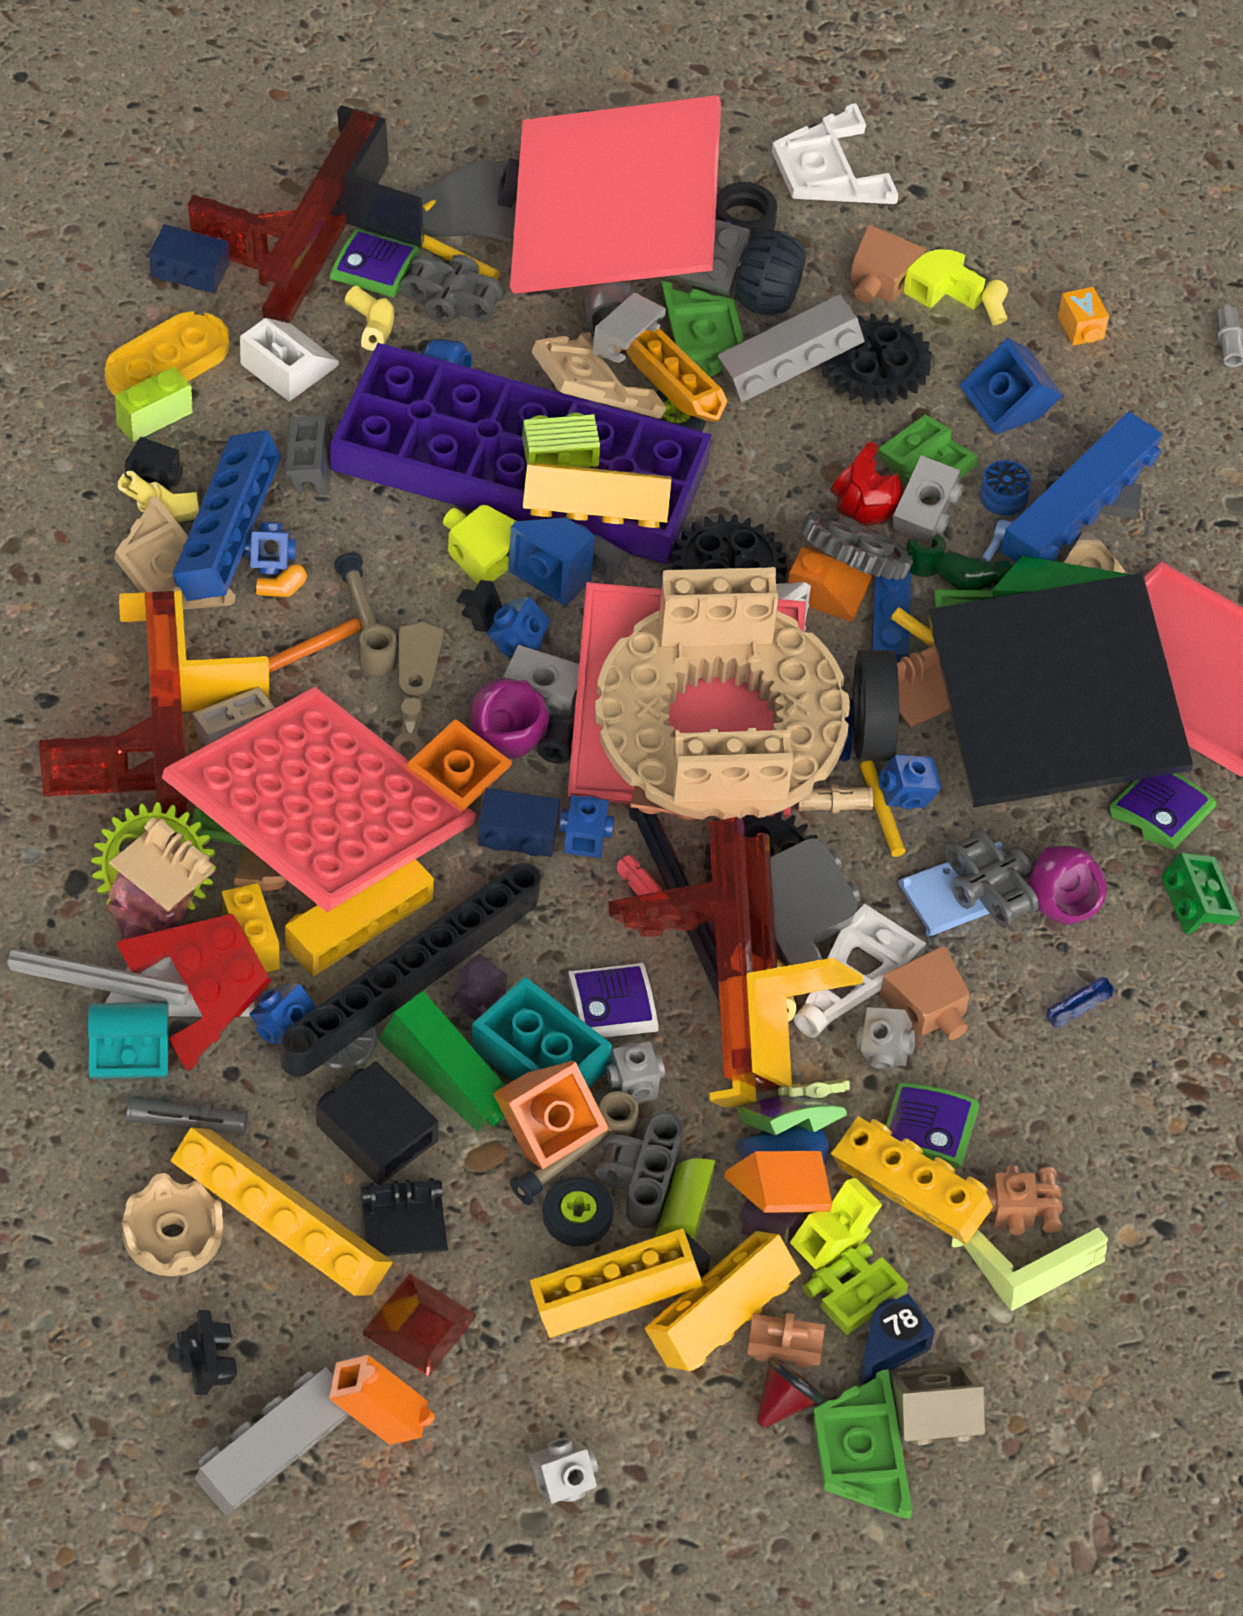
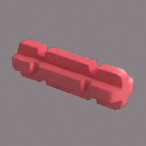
(638, 878)

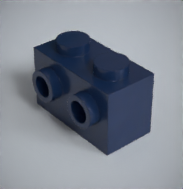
(189, 258)
(518, 822)

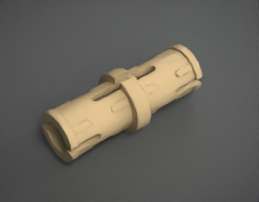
(837, 799)

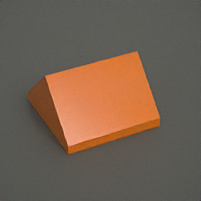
(783, 1181)

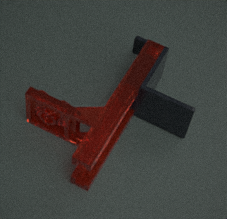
(339, 195)

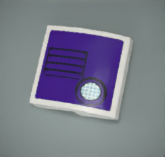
(614, 999)

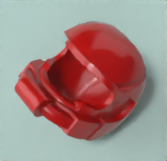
(864, 493)

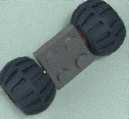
(767, 268)

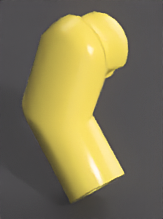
(993, 298)

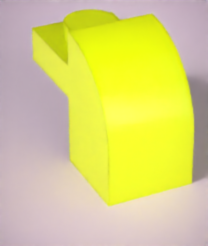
(941, 274)
(830, 1233)

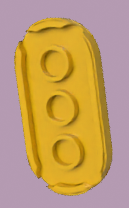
(183, 342)

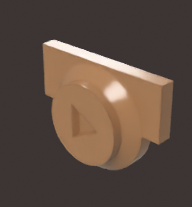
(255, 870)

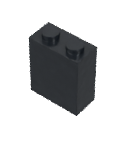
(376, 1122)

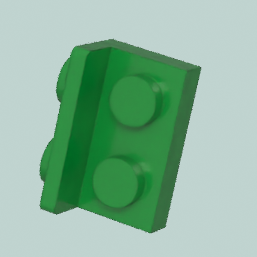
(1199, 892)

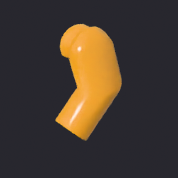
(285, 584)

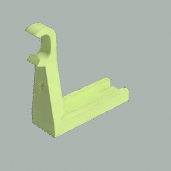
(1039, 1276)

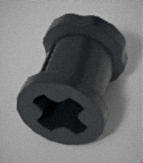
(557, 740)

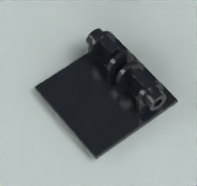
(404, 1217)

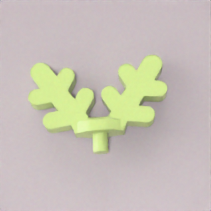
(816, 1089)

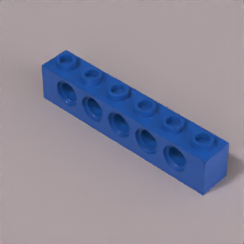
(227, 516)

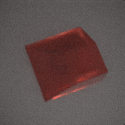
(419, 1324)

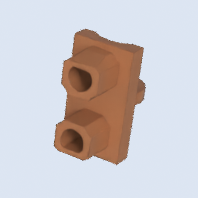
(786, 1340)

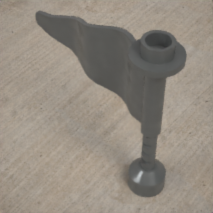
(469, 206)

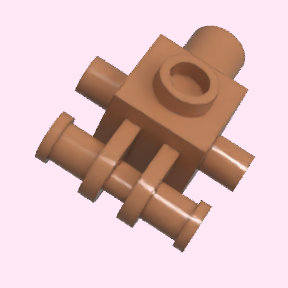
(1020, 1200)

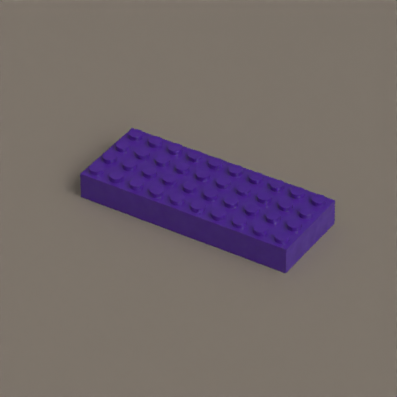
(461, 442)

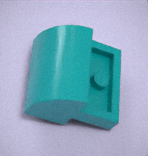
(128, 1040)

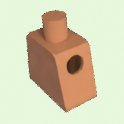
(882, 265)
(929, 993)

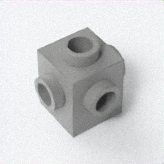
(886, 1038)
(636, 1070)
(564, 1470)

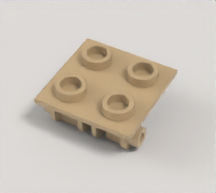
(163, 864)

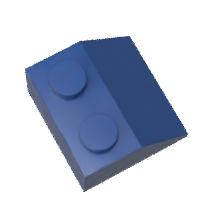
(1010, 387)
(552, 556)

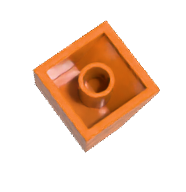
(551, 1112)

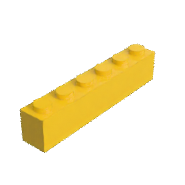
(281, 1211)

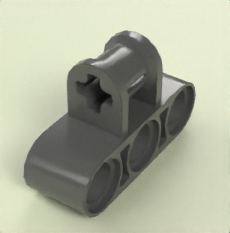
(633, 1165)

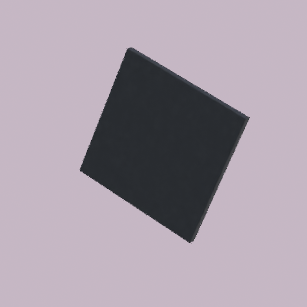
(1059, 690)

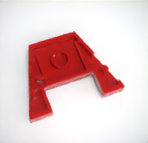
(216, 966)

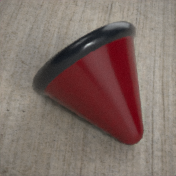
(784, 1394)

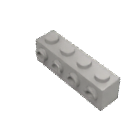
(790, 348)
(272, 1443)

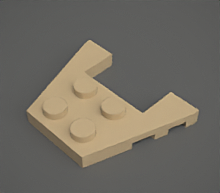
(587, 376)

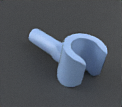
(999, 533)

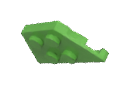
(701, 325)
(863, 1447)

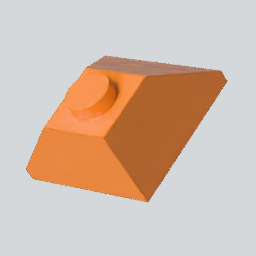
(834, 584)
(458, 765)

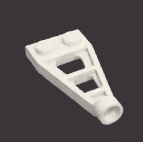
(878, 938)

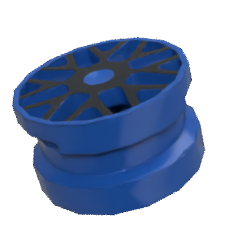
(1004, 489)

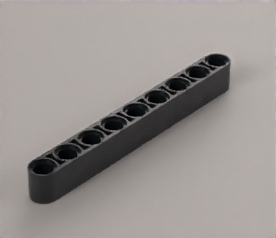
(409, 970)

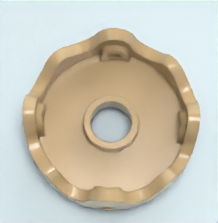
(169, 1203)

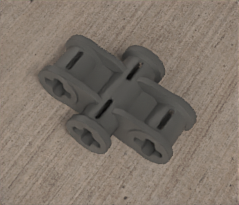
(452, 288)
(991, 877)

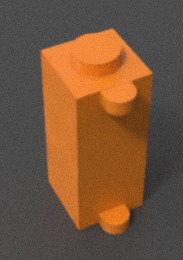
(379, 1400)

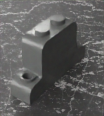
(809, 900)

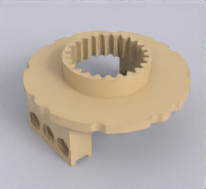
(725, 629)

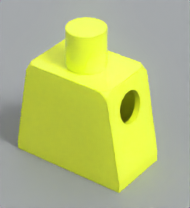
(480, 541)

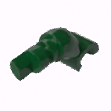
(956, 569)

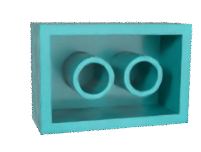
(534, 1032)

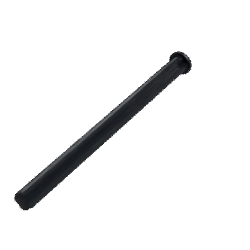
(675, 878)

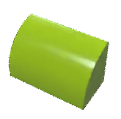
(687, 1197)

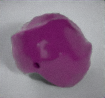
(509, 716)
(1067, 884)

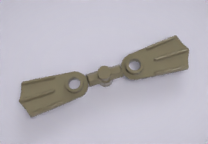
(418, 660)

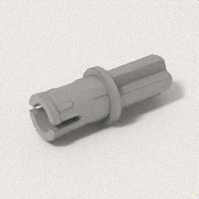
(1230, 336)

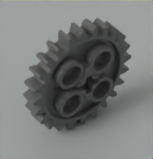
(857, 545)

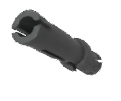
(233, 1121)

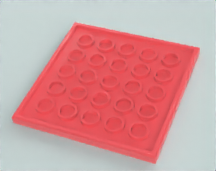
(318, 798)

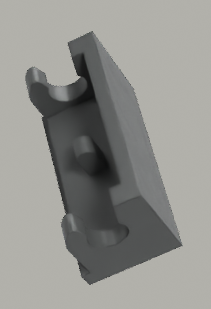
(309, 453)

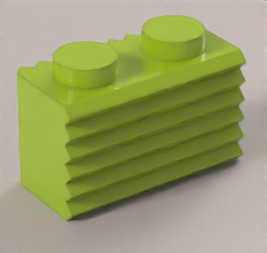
(153, 404)
(562, 440)

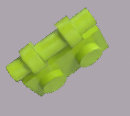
(857, 1299)

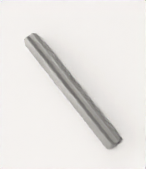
(98, 977)

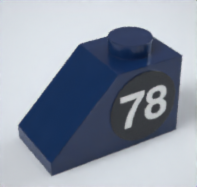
(895, 1336)

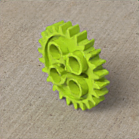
(133, 829)

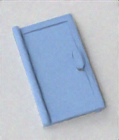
(934, 901)

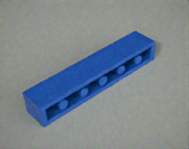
(1083, 490)

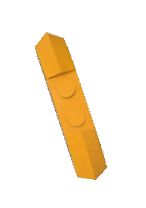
(677, 375)

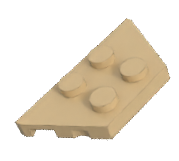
(153, 552)

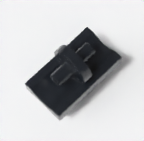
(197, 1353)

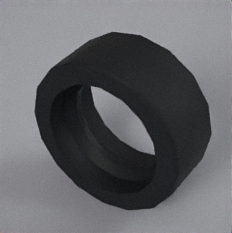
(747, 195)

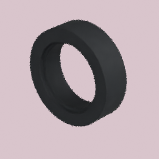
(875, 705)

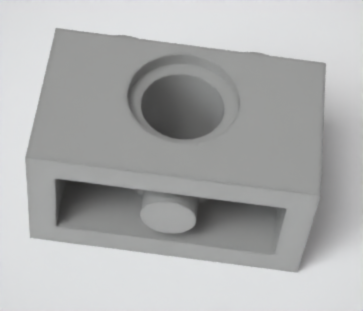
(927, 480)
(549, 676)

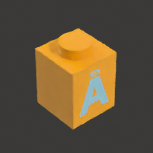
(1083, 316)

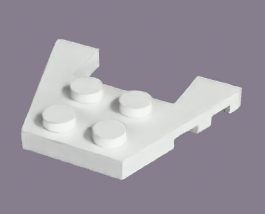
(818, 169)

